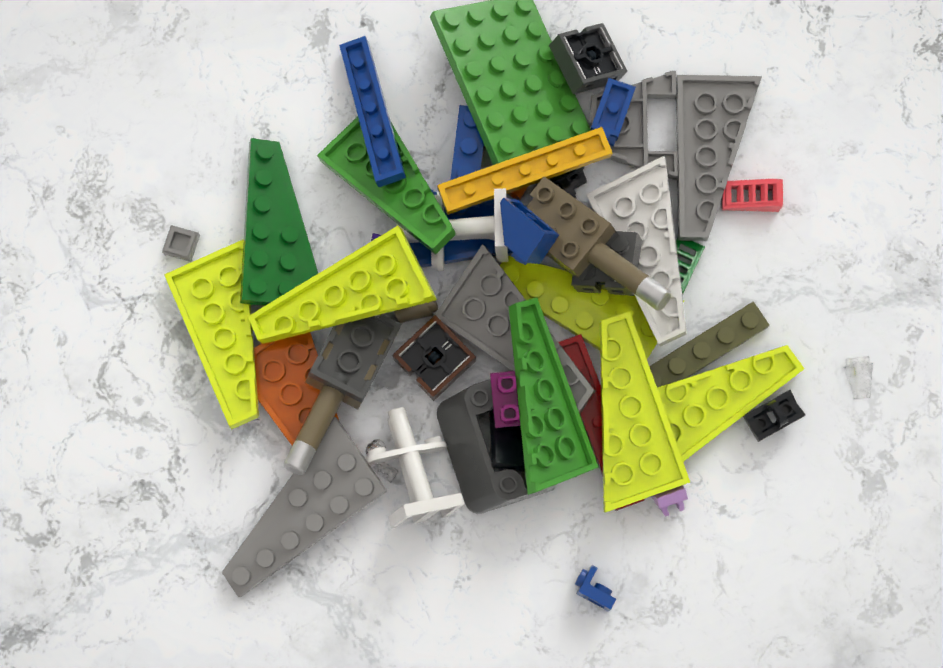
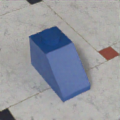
(525, 232)

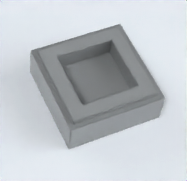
(181, 243)

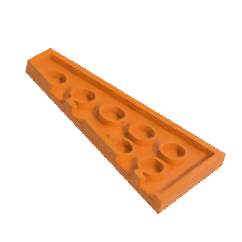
(281, 379)

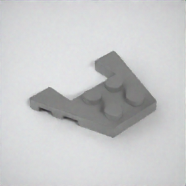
(633, 139)

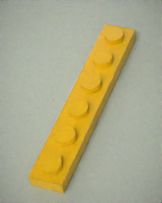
(525, 170)

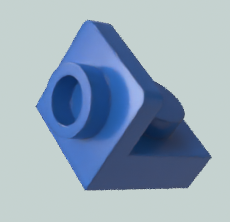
(597, 594)

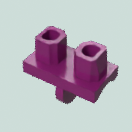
(505, 399)

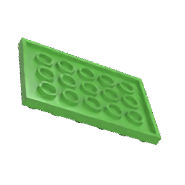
(509, 76)

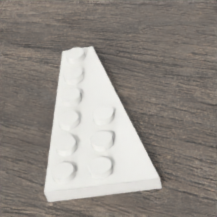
(643, 205)

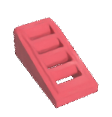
(763, 205)

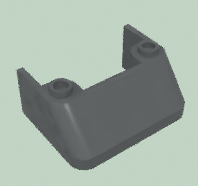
(479, 484)

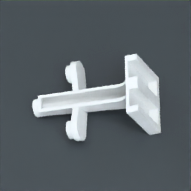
(474, 228)
(421, 499)

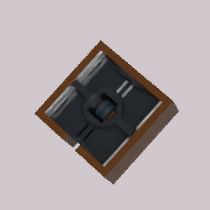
(434, 357)

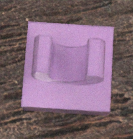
(670, 497)

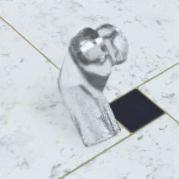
(382, 469)

